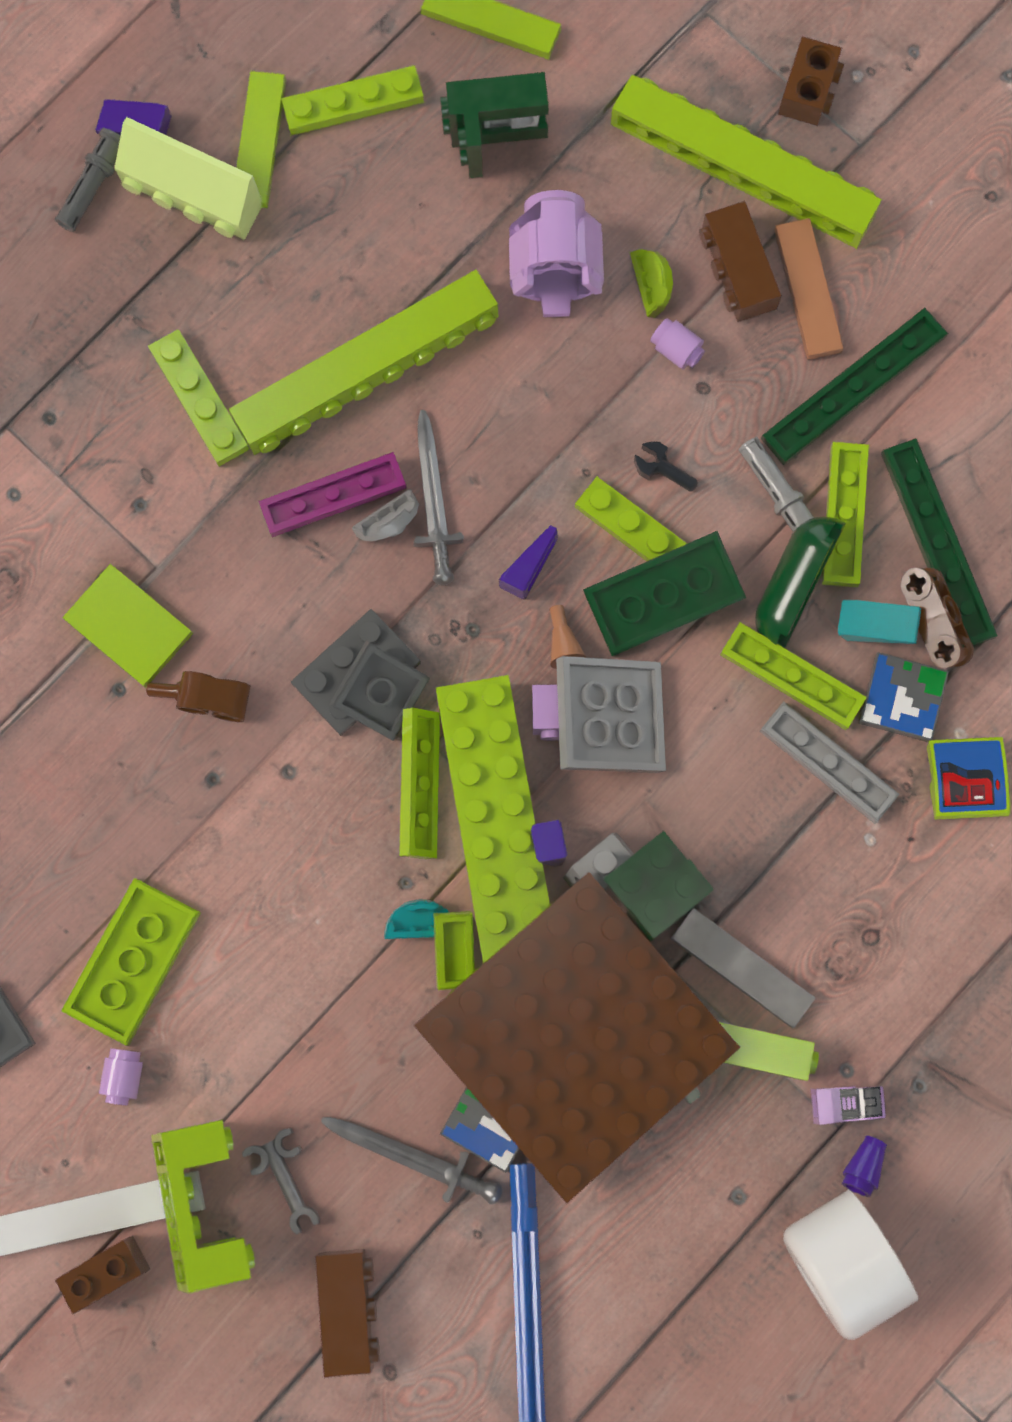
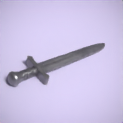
(434, 505)
(417, 1160)

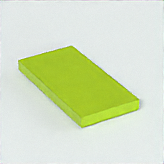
(131, 962)

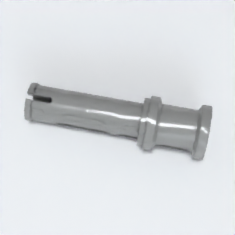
(786, 500)

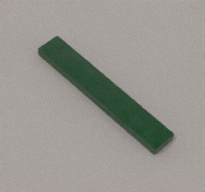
(854, 386)
(936, 535)

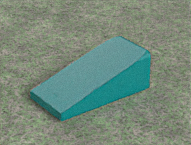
(878, 622)

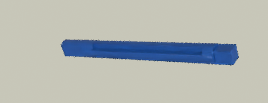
(527, 1294)

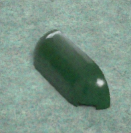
(796, 578)

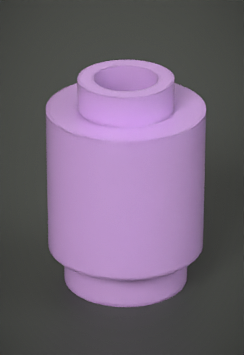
(678, 344)
(121, 1076)

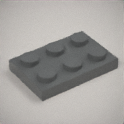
(324, 675)

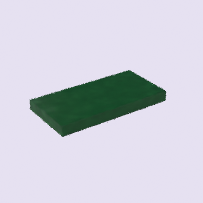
(664, 593)

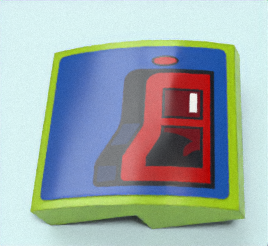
(968, 778)

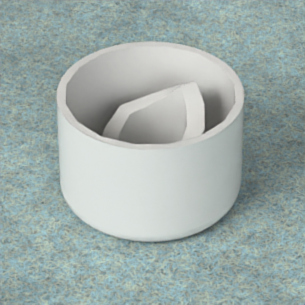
(849, 1266)

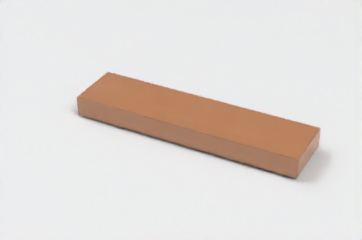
(808, 289)

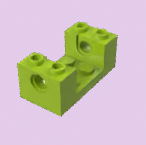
(206, 1263)

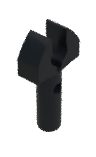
(662, 466)

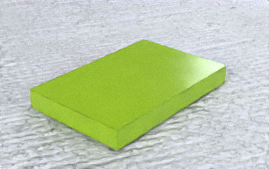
(127, 625)

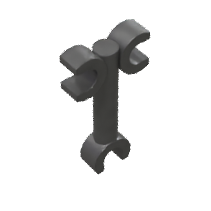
(272, 1154)

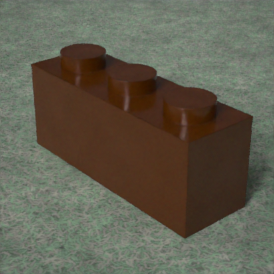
(740, 261)
(346, 1313)

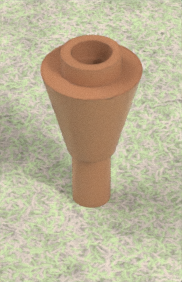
(563, 640)

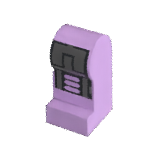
(847, 1104)

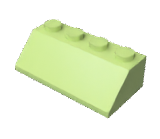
(187, 180)

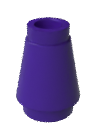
(865, 1167)

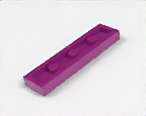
(332, 494)

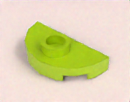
(653, 279)

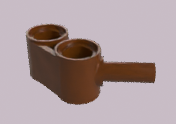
(204, 693)

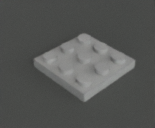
(610, 715)

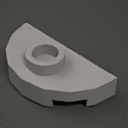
(389, 519)

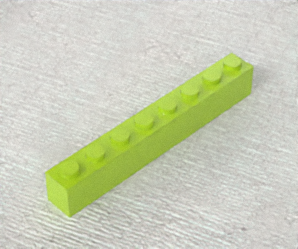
(744, 160)
(365, 362)

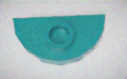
(413, 920)

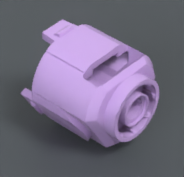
(555, 252)

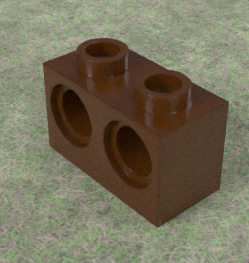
(811, 81)
(102, 1274)

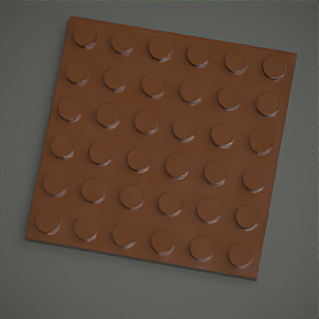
(577, 1037)

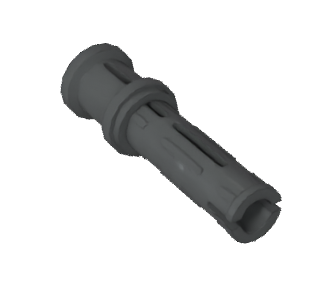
(98, 166)

